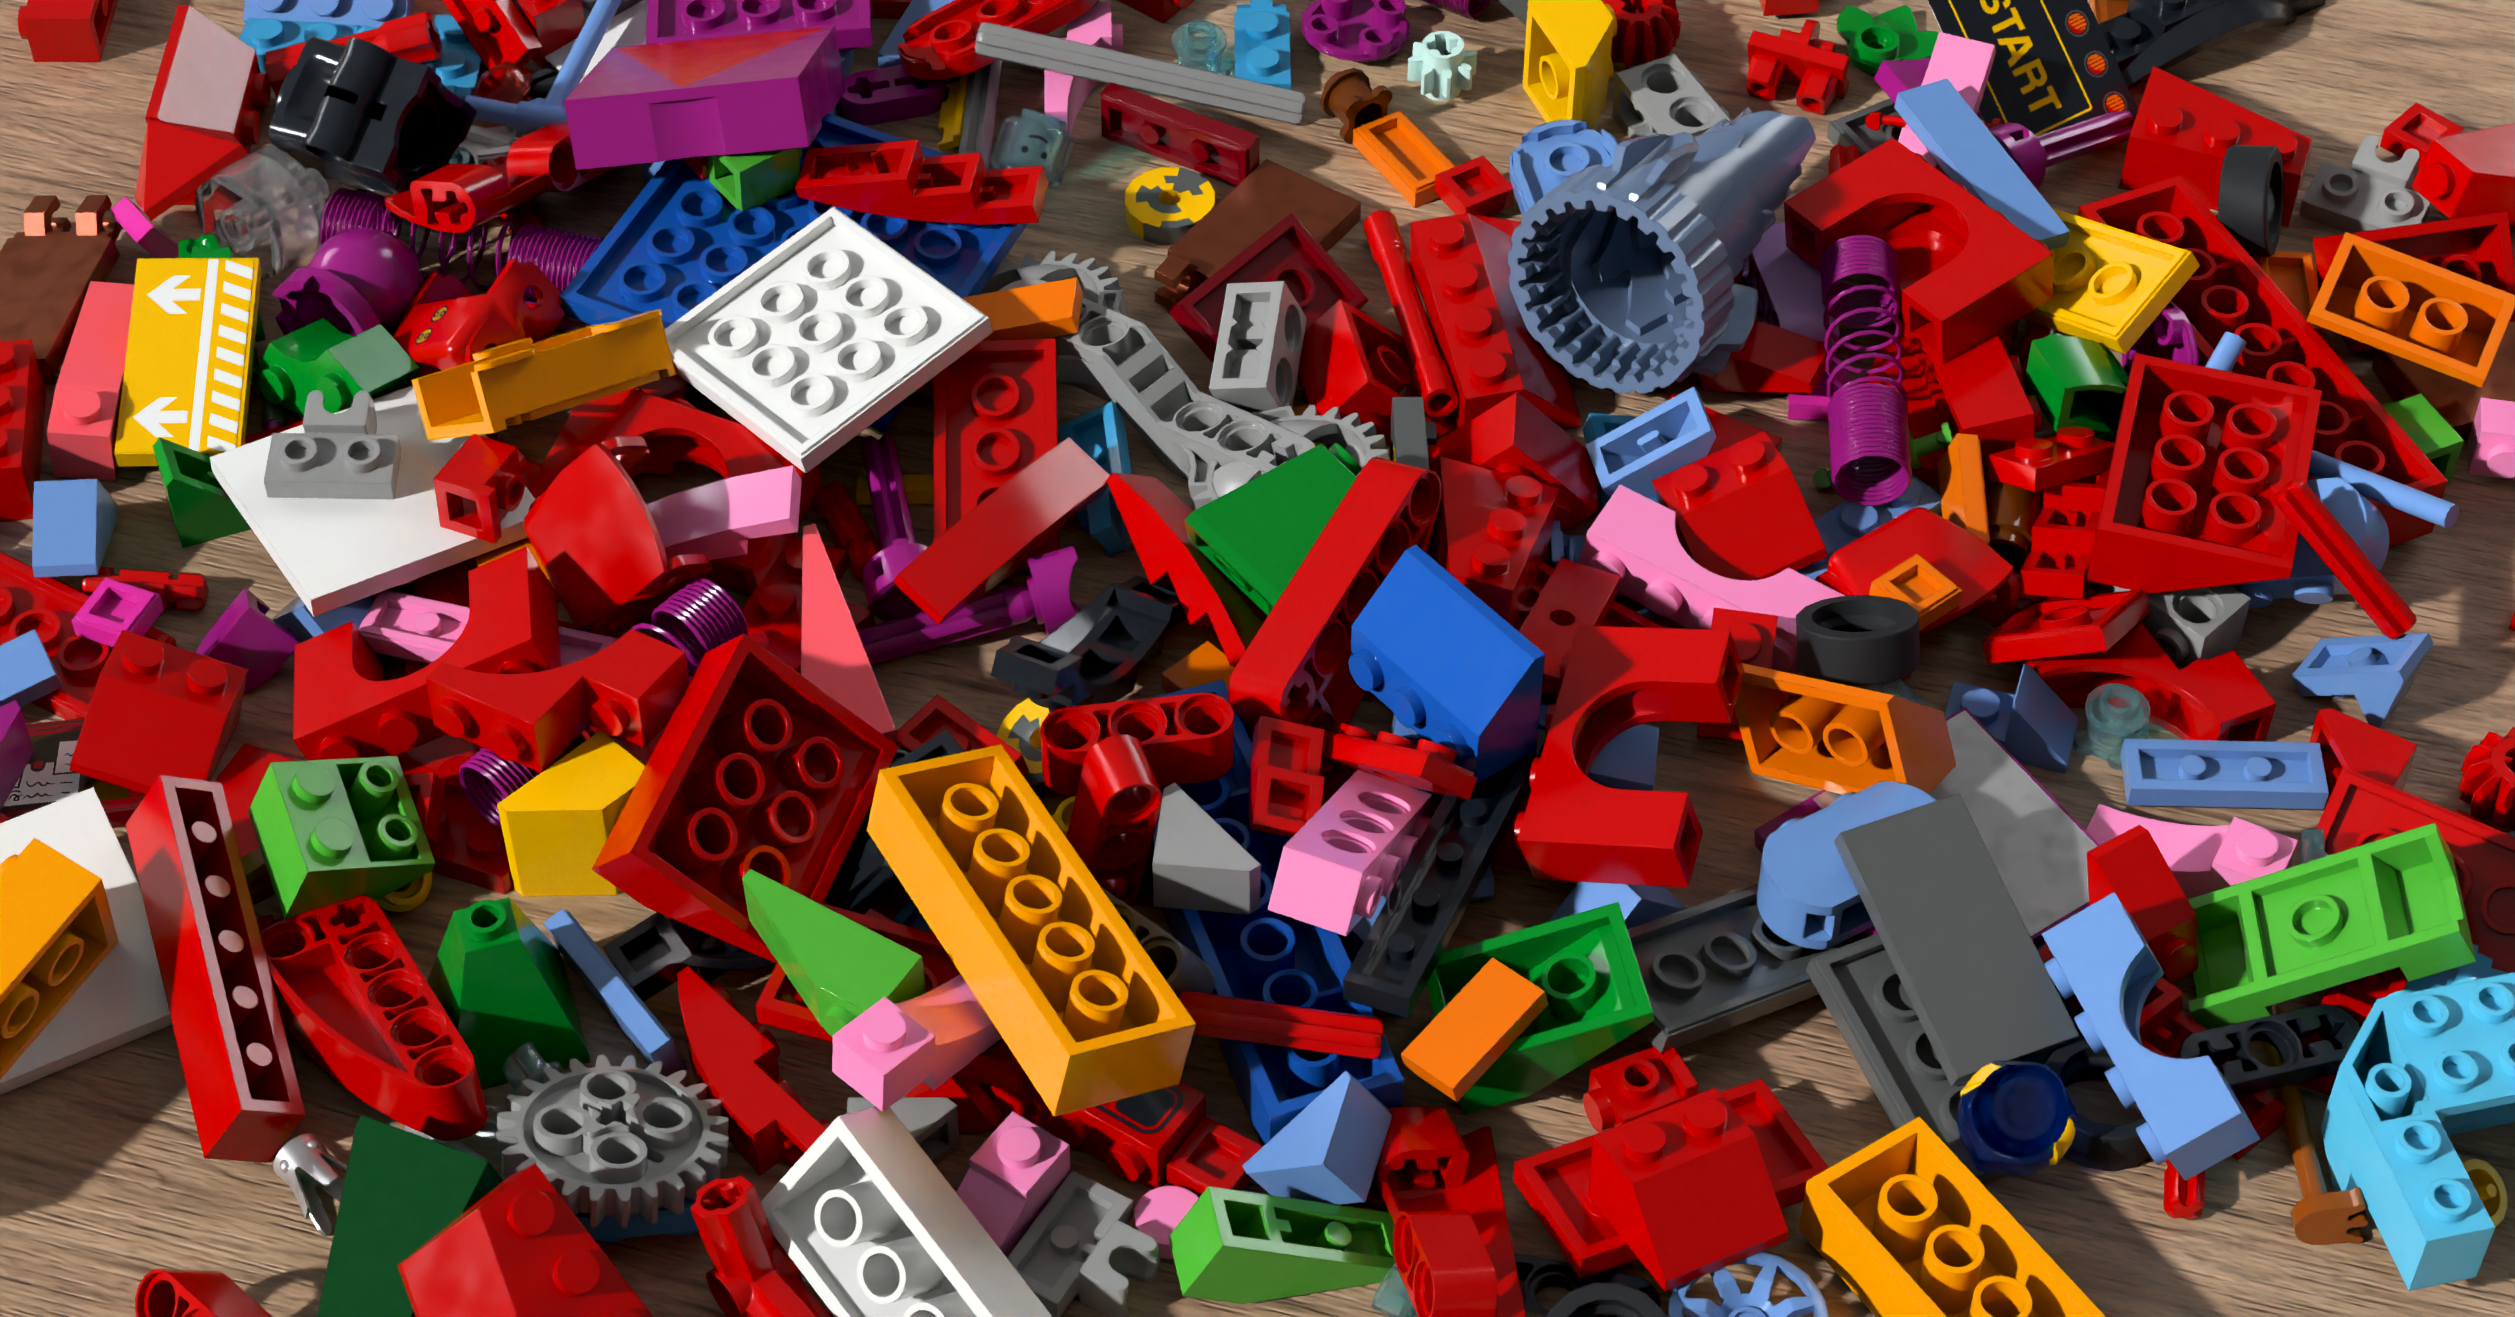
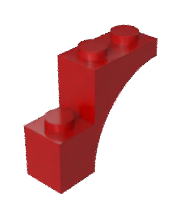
(2200, 702)
(536, 715)

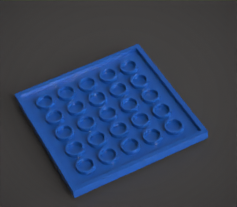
(690, 241)

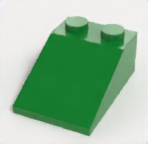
(1590, 990)

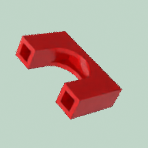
(1901, 195)
(682, 433)
(1608, 686)
(353, 713)

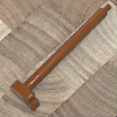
(2320, 1215)

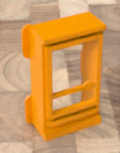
(543, 377)

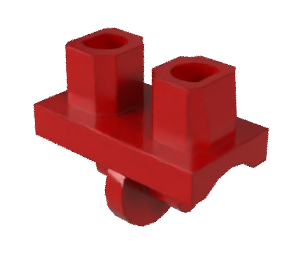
(1798, 61)

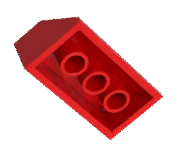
(1477, 324)

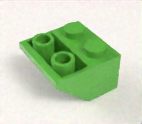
(338, 831)

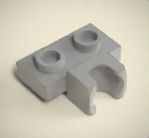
(2368, 195)
(335, 455)
(1085, 1249)

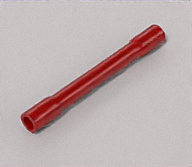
(1429, 370)

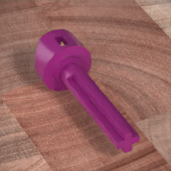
(2036, 153)
(893, 529)
(1043, 597)

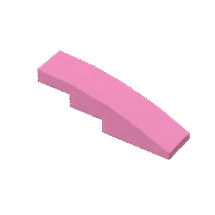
(728, 512)

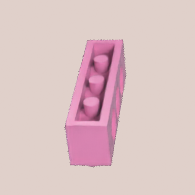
(1350, 853)

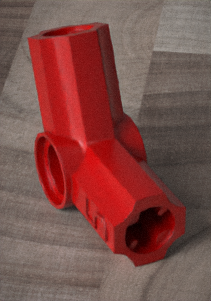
(749, 1265)

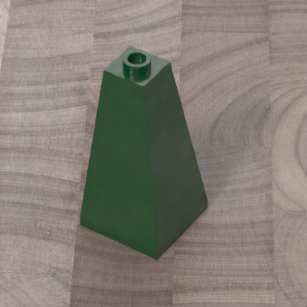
(391, 1203)

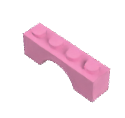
(1641, 545)

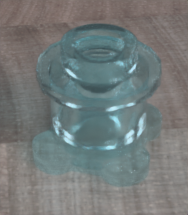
(1201, 46)
(2112, 715)

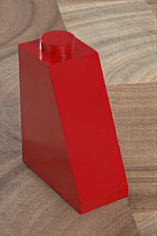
(2471, 173)

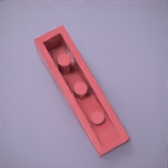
(90, 386)
(831, 644)

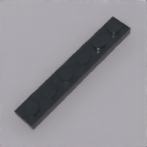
(1435, 891)

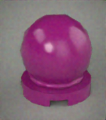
(353, 283)

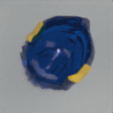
(2016, 1117)

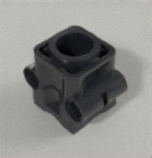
(367, 116)

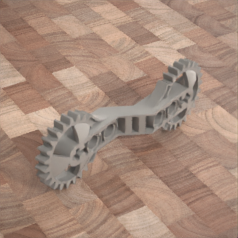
(1187, 429)

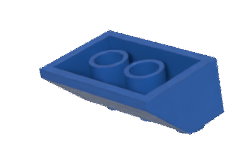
(1449, 666)

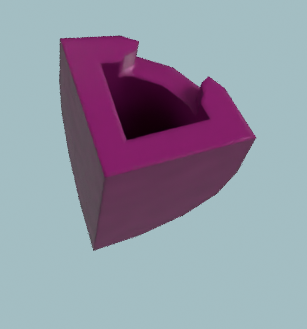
(249, 639)

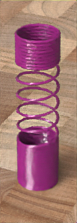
(552, 250)
(1867, 419)
(691, 619)

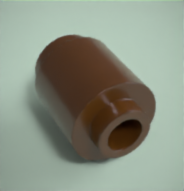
(2010, 521)

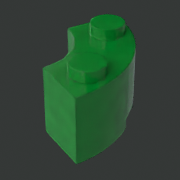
(334, 364)
(2077, 383)

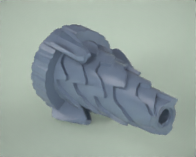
(1638, 259)

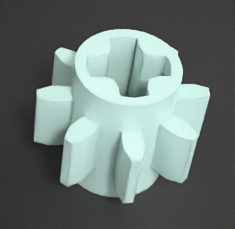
(1442, 66)

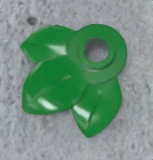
(1883, 37)

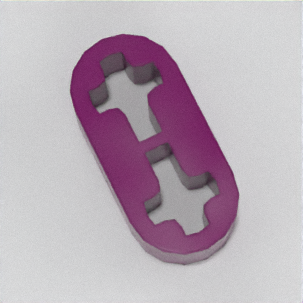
(889, 96)

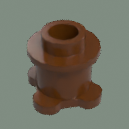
(1353, 101)

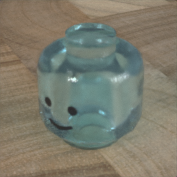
(1034, 141)

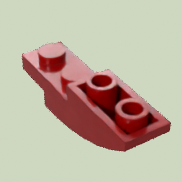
(743, 1073)

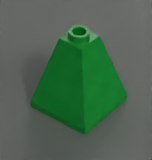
(1272, 522)
(505, 989)

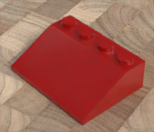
(2200, 478)
(744, 779)

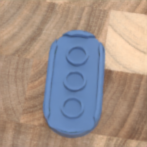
(1554, 153)

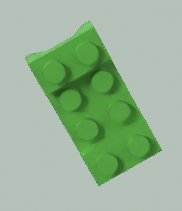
(2329, 926)

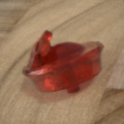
(504, 83)

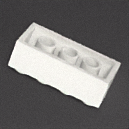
(888, 1231)

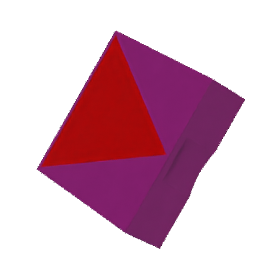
(705, 97)

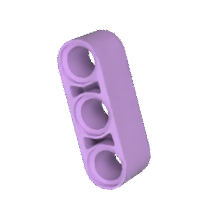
(1786, 287)

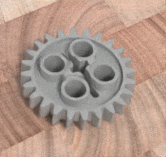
(615, 1137)

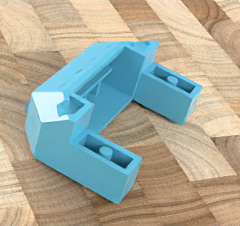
(2412, 1077)

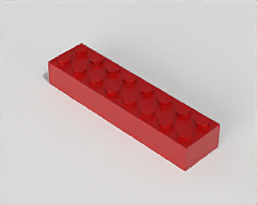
(2239, 298)

